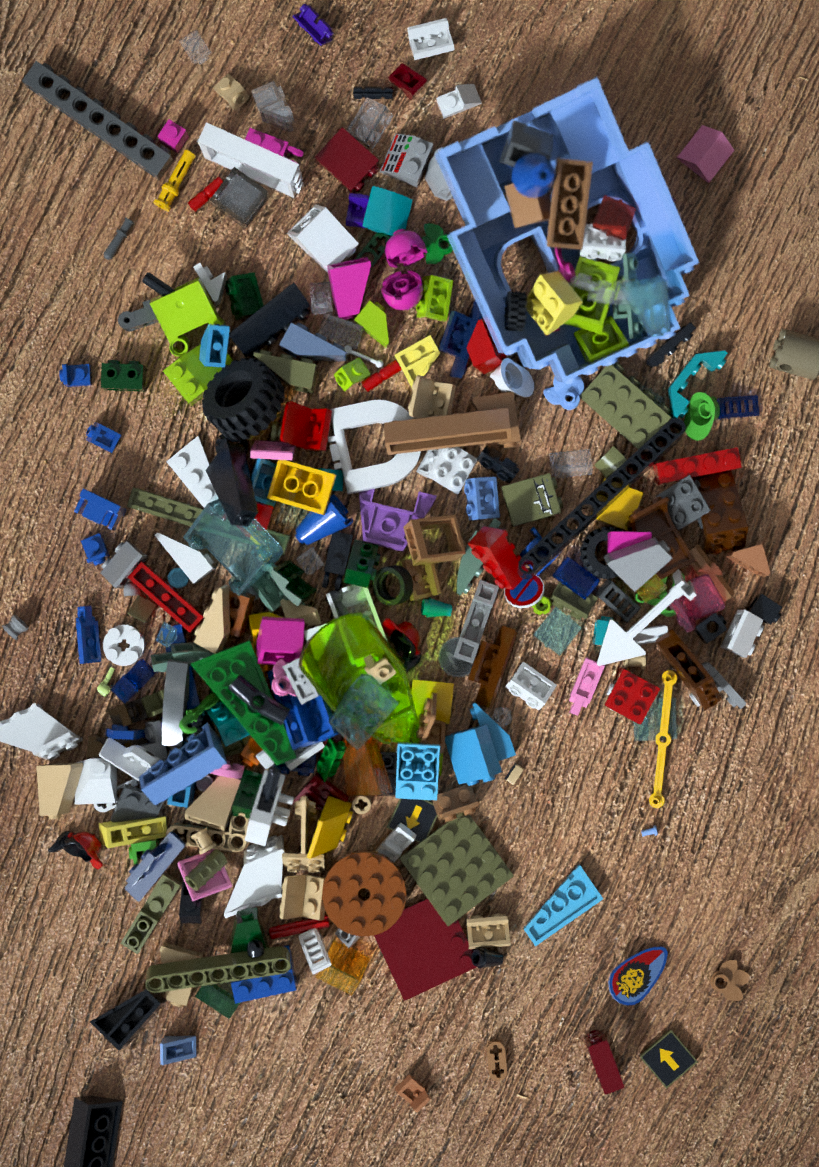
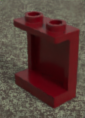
(347, 161)

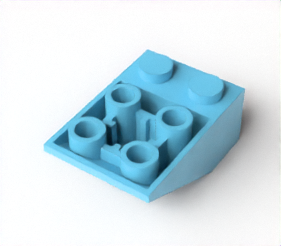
(417, 771)

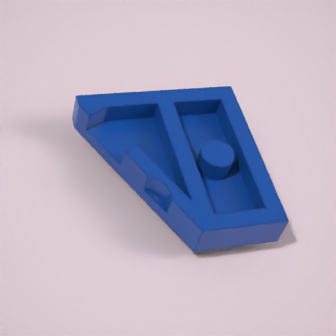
(121, 732)

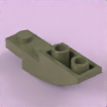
(151, 913)

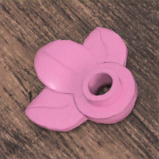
(281, 677)

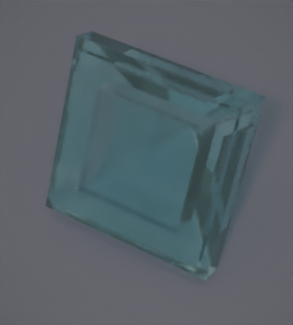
(167, 635)

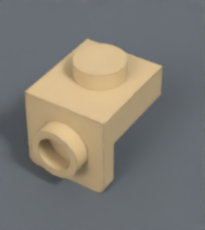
(232, 92)
(379, 670)

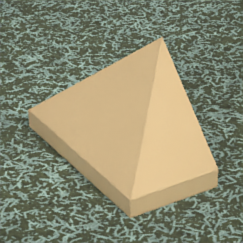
(304, 612)

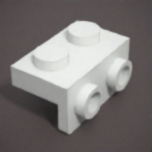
(430, 39)

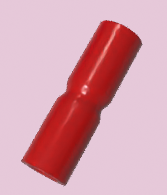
(204, 196)
(384, 374)

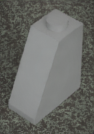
(639, 561)

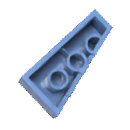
(184, 766)

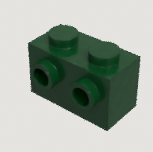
(123, 376)
(361, 564)

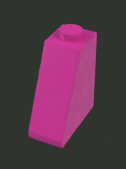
(348, 285)

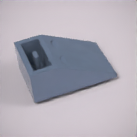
(303, 344)

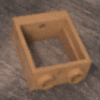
(416, 542)

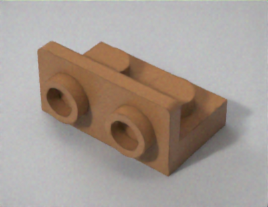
(455, 802)

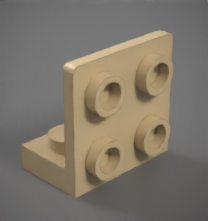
(302, 897)

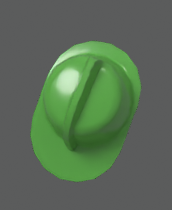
(701, 415)

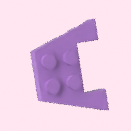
(385, 524)

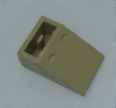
(296, 374)

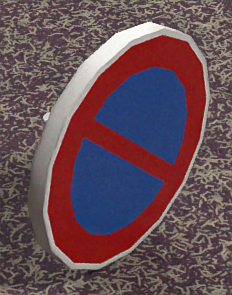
(525, 593)

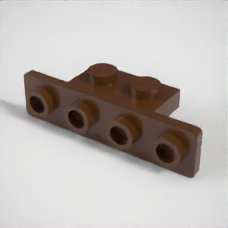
(491, 664)

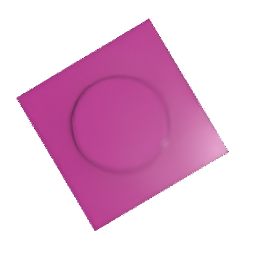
(173, 136)

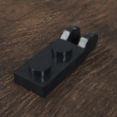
(669, 346)
(337, 558)

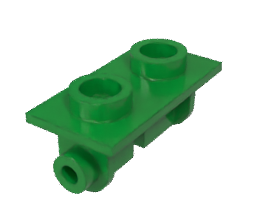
(329, 760)

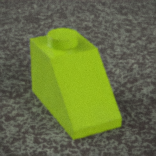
(374, 322)

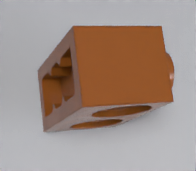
(240, 613)

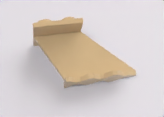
(296, 862)

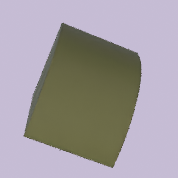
(610, 462)

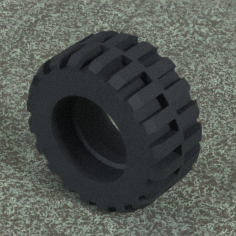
(256, 411)

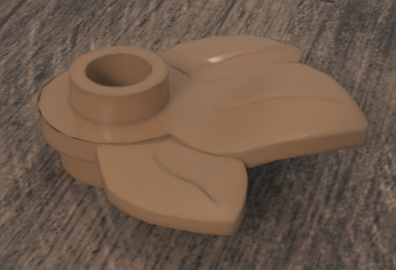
(732, 980)

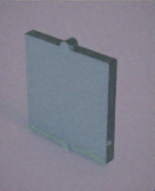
(557, 631)

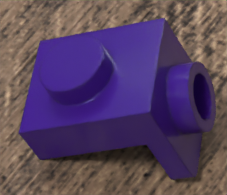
(356, 209)

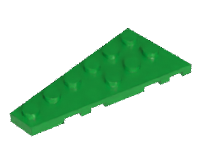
(220, 672)

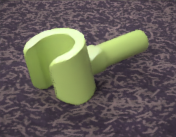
(103, 688)

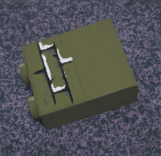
(532, 499)

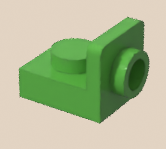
(134, 850)

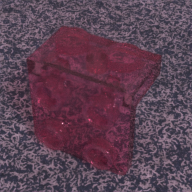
(703, 604)

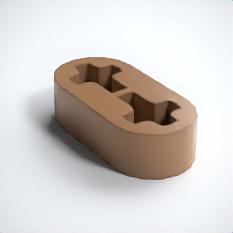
(492, 1060)

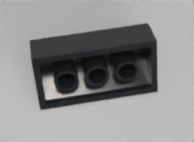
(270, 321)
(93, 1132)

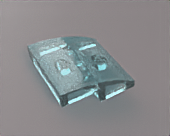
(651, 724)

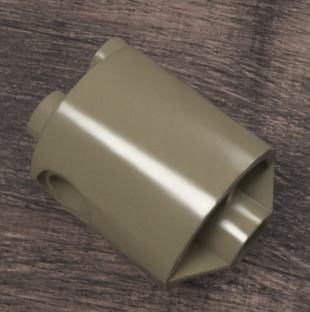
(796, 354)

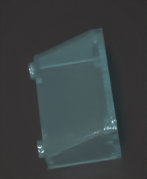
(240, 549)

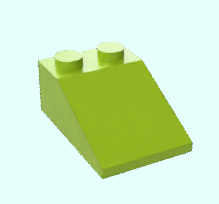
(590, 314)
(191, 375)

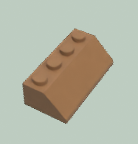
(569, 203)

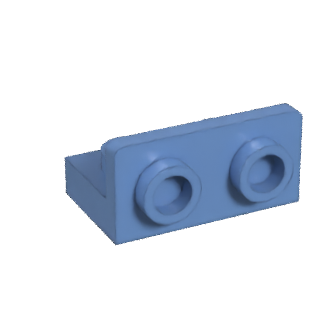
(482, 498)

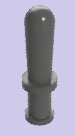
(117, 240)

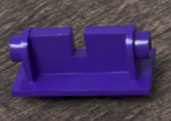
(320, 31)

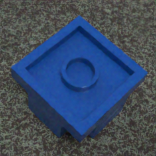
(99, 509)

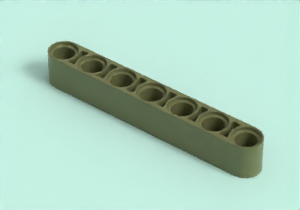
(209, 975)

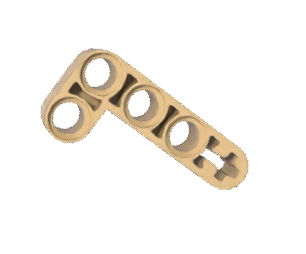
(227, 843)

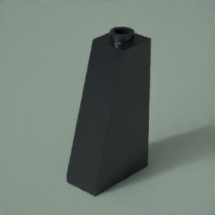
(233, 484)

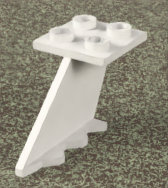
(38, 733)
(259, 877)

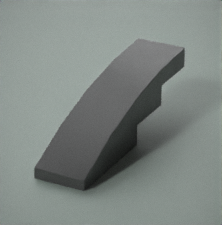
(175, 702)

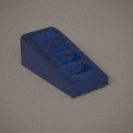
(721, 401)

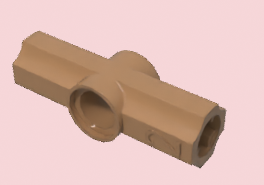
(703, 565)

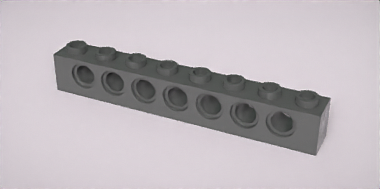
(36, 80)

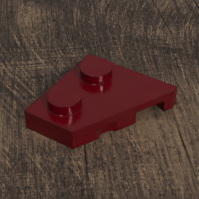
(318, 791)

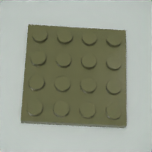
(456, 867)

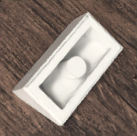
(650, 634)

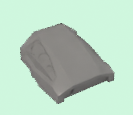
(436, 180)

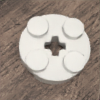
(114, 652)

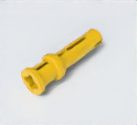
(167, 188)

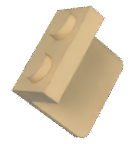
(430, 398)

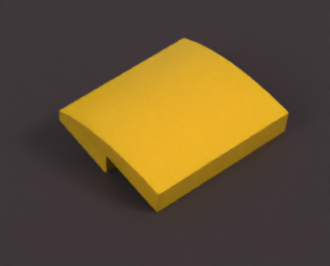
(423, 689)

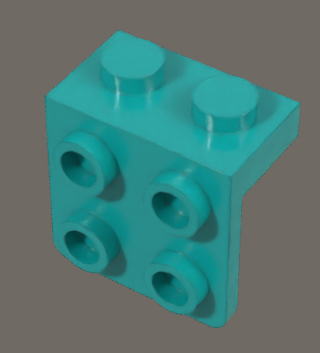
(227, 725)

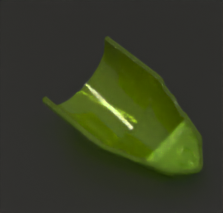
(336, 660)

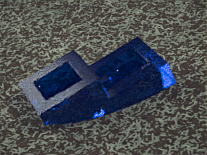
(133, 681)

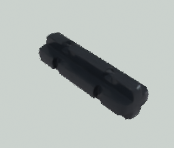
(372, 92)

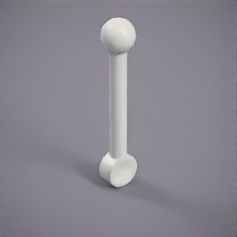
(379, 363)

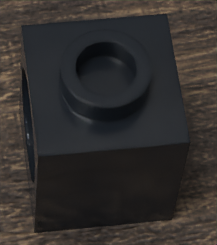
(765, 609)
(704, 634)

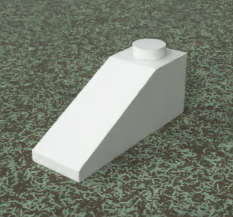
(191, 561)

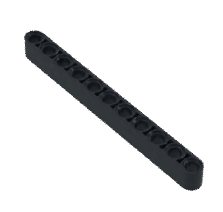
(606, 489)

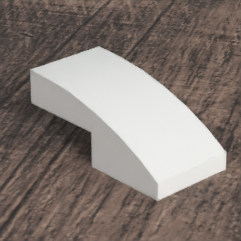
(396, 842)

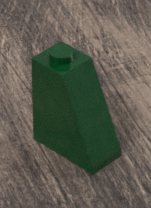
(246, 929)

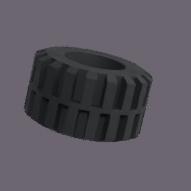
(588, 553)

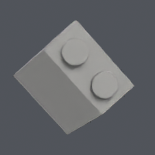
(122, 564)

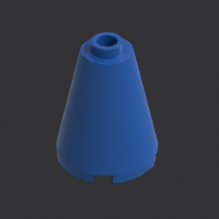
(533, 175)
(319, 526)

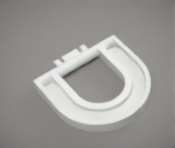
(377, 475)

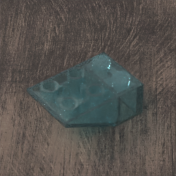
(362, 710)

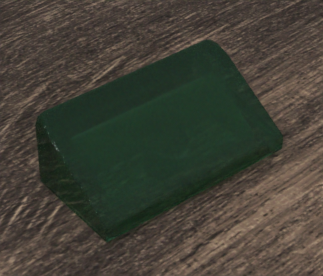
(217, 999)

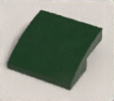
(291, 584)

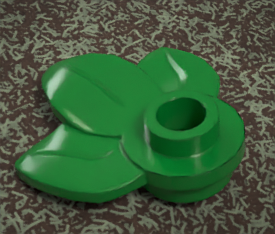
(433, 240)

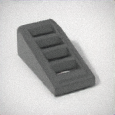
(605, 588)

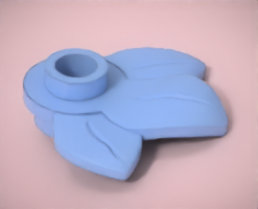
(558, 394)

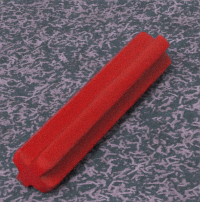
(297, 927)

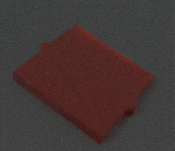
(614, 217)

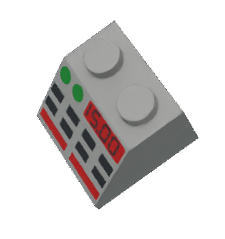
(407, 159)

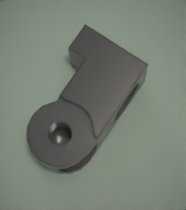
(138, 319)

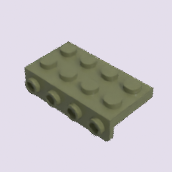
(626, 405)

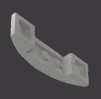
(476, 621)

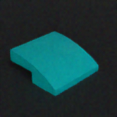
(386, 211)

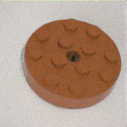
(349, 909)

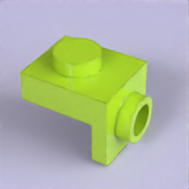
(351, 374)

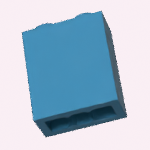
(473, 755)

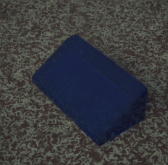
(576, 578)

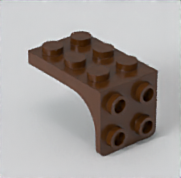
(657, 520)
(726, 523)

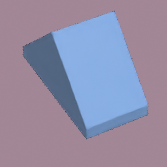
(177, 1049)

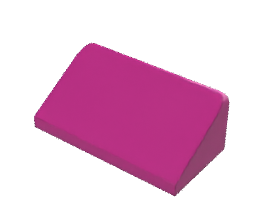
(621, 540)

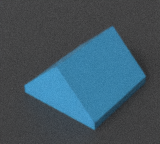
(261, 480)

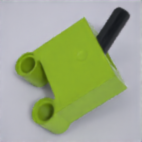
(181, 309)

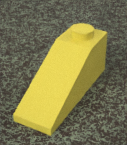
(132, 831)

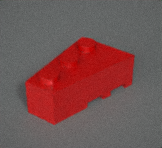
(497, 556)

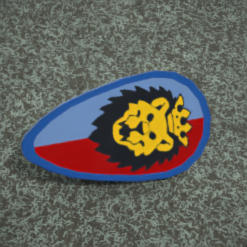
(637, 975)

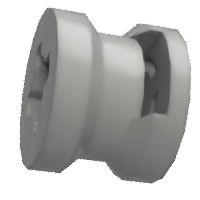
(15, 627)

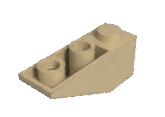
(216, 626)

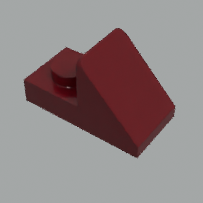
(407, 80)

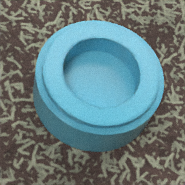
(177, 578)

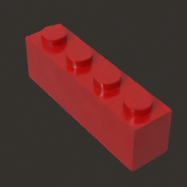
(697, 466)
(166, 597)

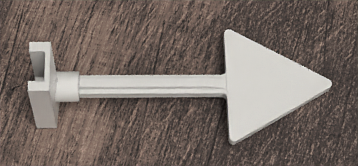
(620, 645)

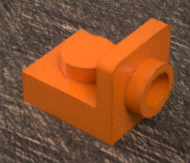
(249, 754)

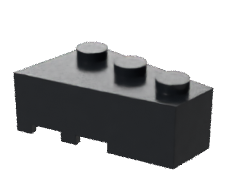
(129, 1018)

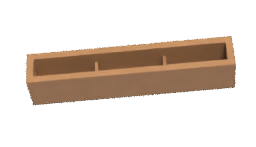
(447, 431)

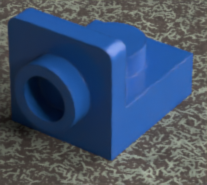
(75, 375)
(102, 437)
(95, 549)

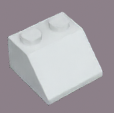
(742, 633)

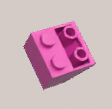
(279, 640)

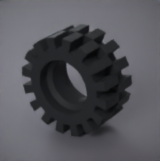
(515, 311)

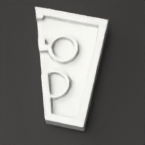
(190, 467)

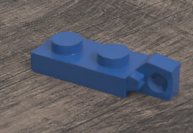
(87, 636)

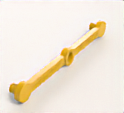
(669, 679)

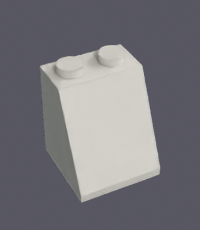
(323, 237)

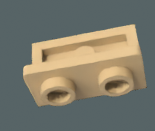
(488, 931)

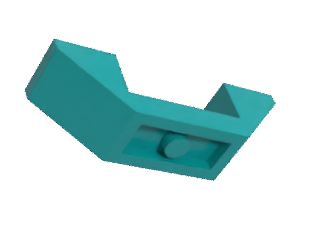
(710, 360)

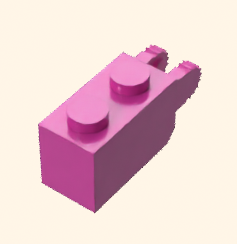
(272, 144)

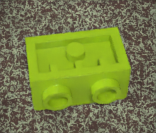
(435, 298)

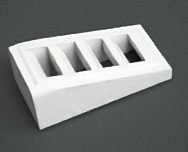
(309, 939)

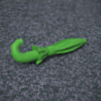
(193, 714)

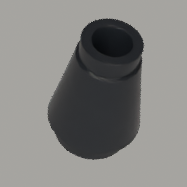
(486, 958)

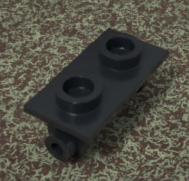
(490, 460)

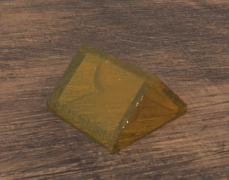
(346, 968)

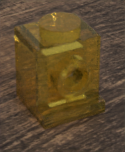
(651, 588)

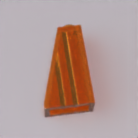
(365, 770)

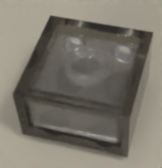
(239, 198)

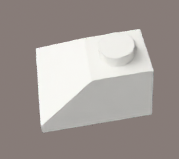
(97, 782)

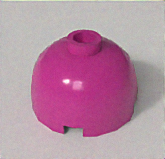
(404, 248)
(402, 290)

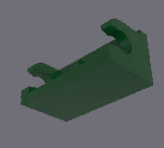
(246, 793)

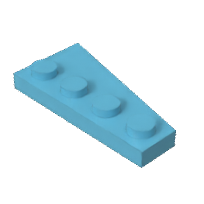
(567, 903)

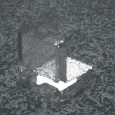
(310, 561)

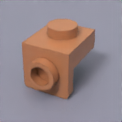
(413, 1092)

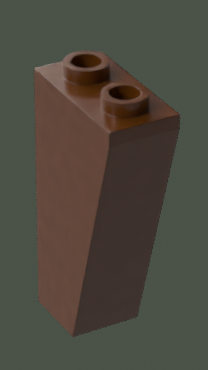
(689, 669)

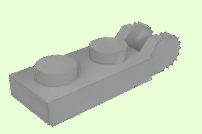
(721, 684)

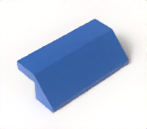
(305, 722)

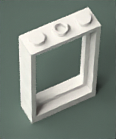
(251, 160)

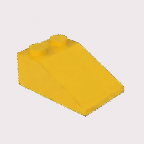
(301, 486)
(330, 827)

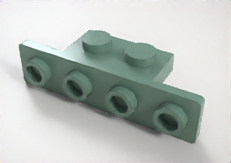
(625, 311)
(269, 591)

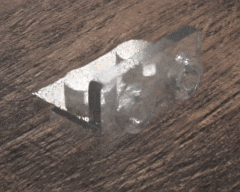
(370, 122)

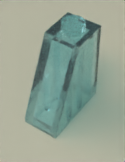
(649, 303)

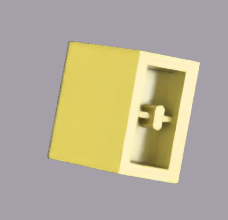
(552, 301)

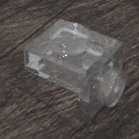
(195, 47)

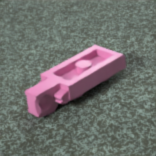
(585, 685)

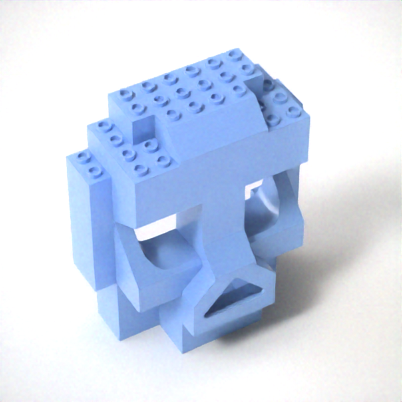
(582, 132)

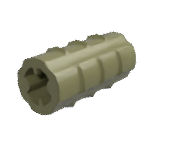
(206, 870)

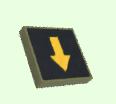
(416, 815)
(668, 1058)

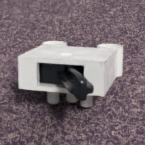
(267, 806)

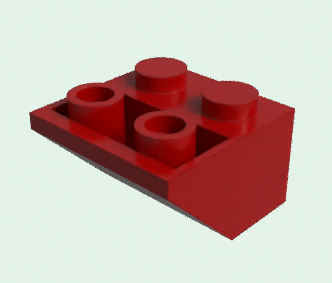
(483, 349)

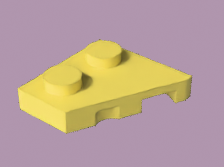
(417, 358)

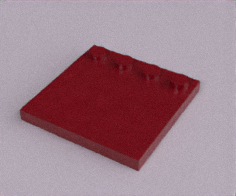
(424, 949)

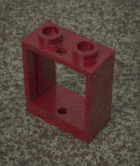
(603, 1061)

